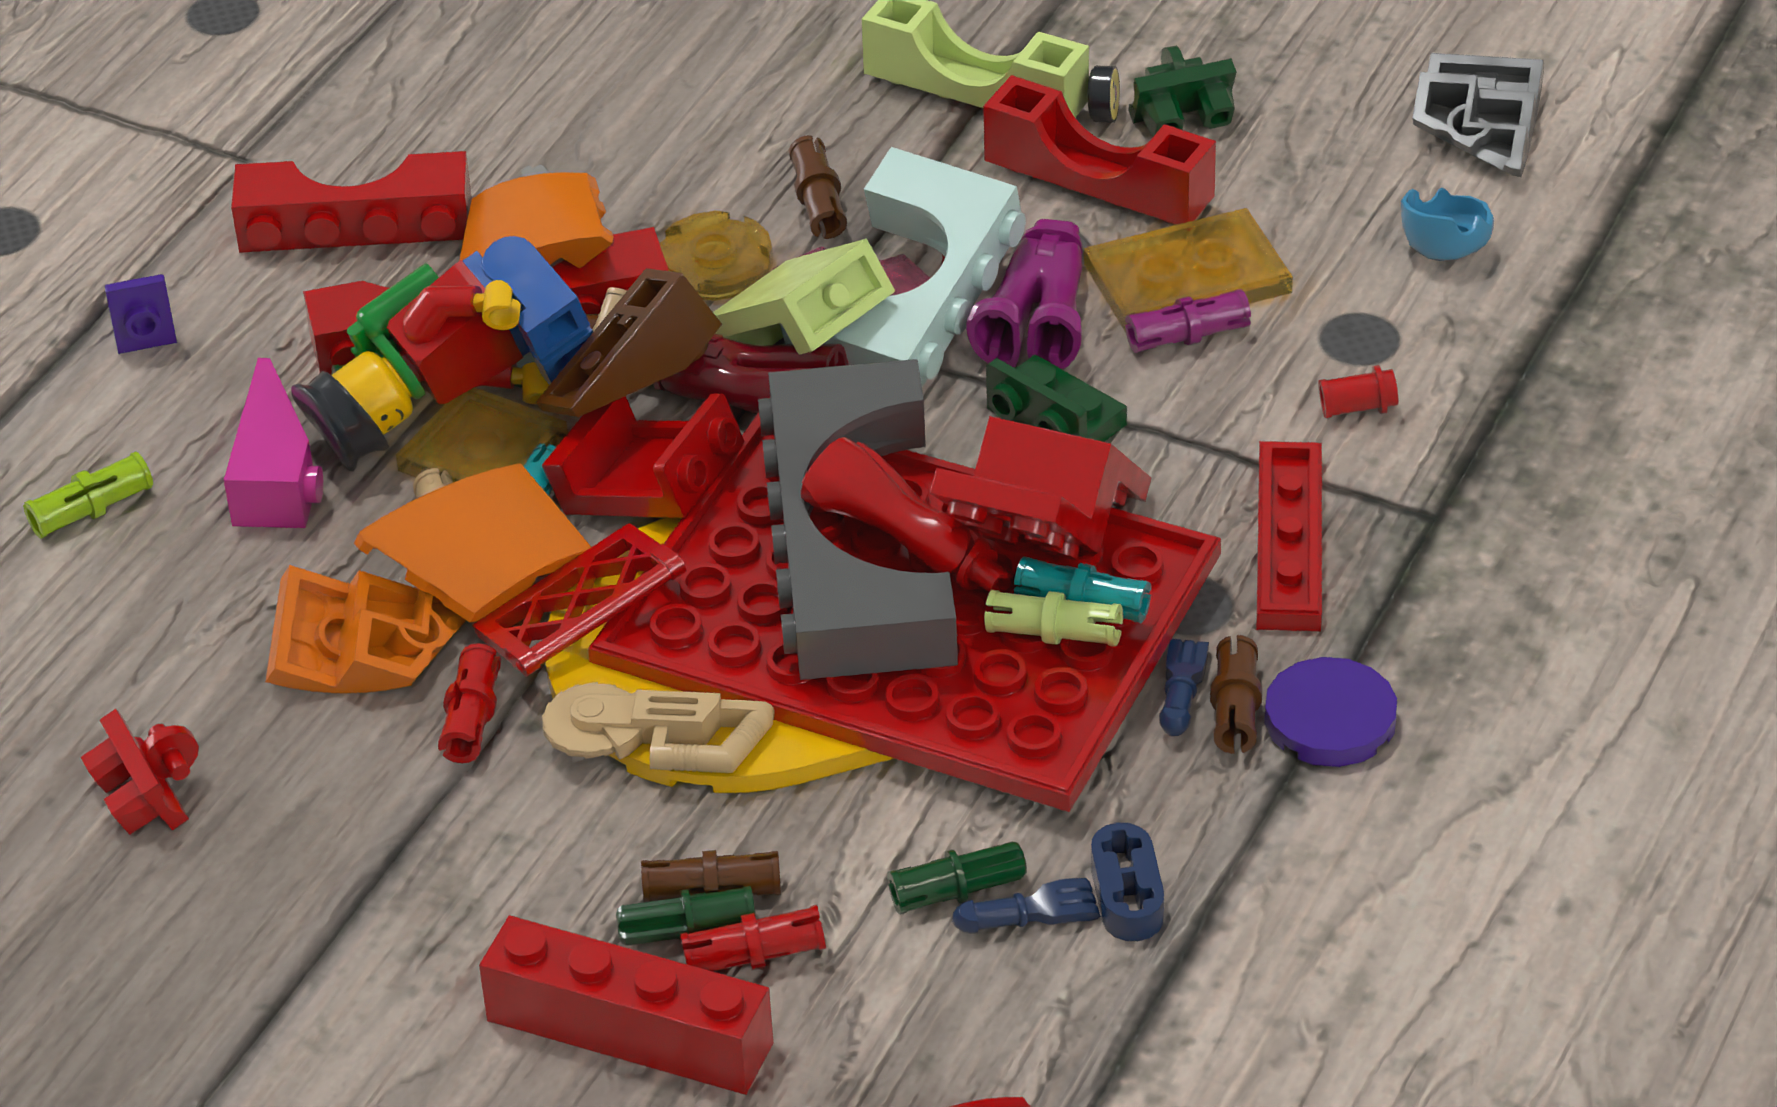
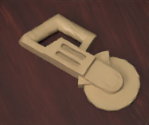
(606, 719)

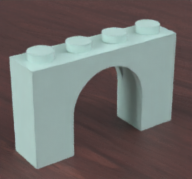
(958, 215)

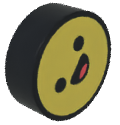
(1103, 94)

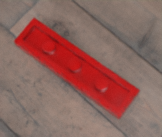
(1289, 536)

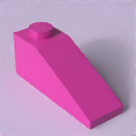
(271, 463)

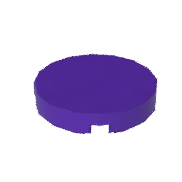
(1330, 711)

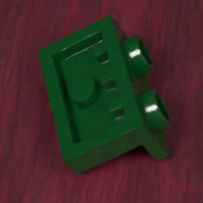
(1051, 399)

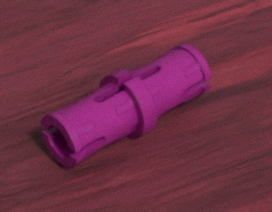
(1188, 320)

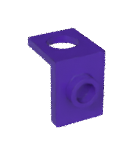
(140, 313)

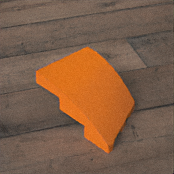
(550, 210)
(477, 539)
(354, 633)

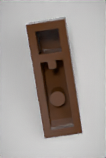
(644, 339)

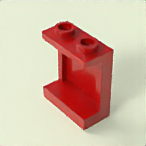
(641, 466)

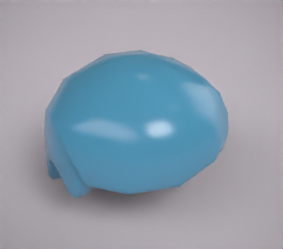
(1446, 224)

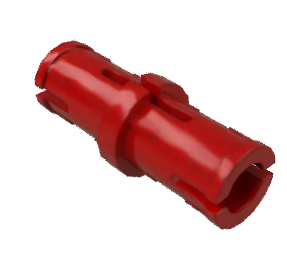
(469, 703)
(754, 940)

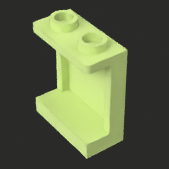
(809, 297)

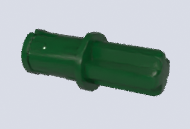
(955, 876)
(689, 913)

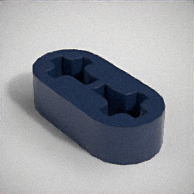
(1115, 882)

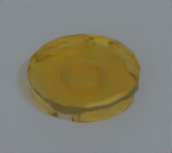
(718, 253)

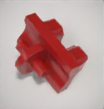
(162, 755)

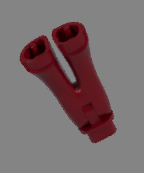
(743, 369)

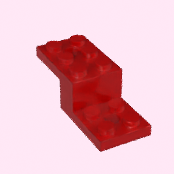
(1042, 488)

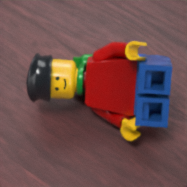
(449, 338)

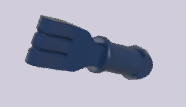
(1184, 670)
(1051, 904)

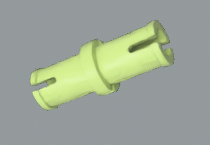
(1053, 617)

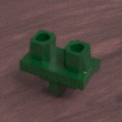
(1181, 88)

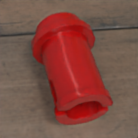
(1359, 393)

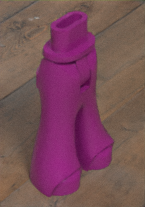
(1041, 271)

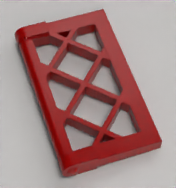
(550, 596)

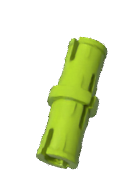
(88, 494)

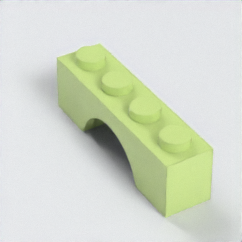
(917, 48)

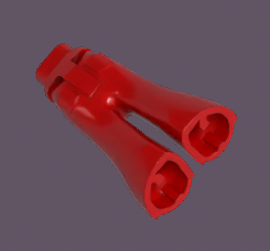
(862, 485)

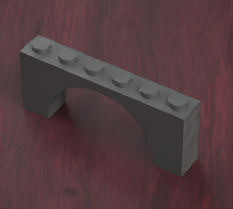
(846, 610)

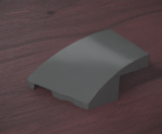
(1482, 105)

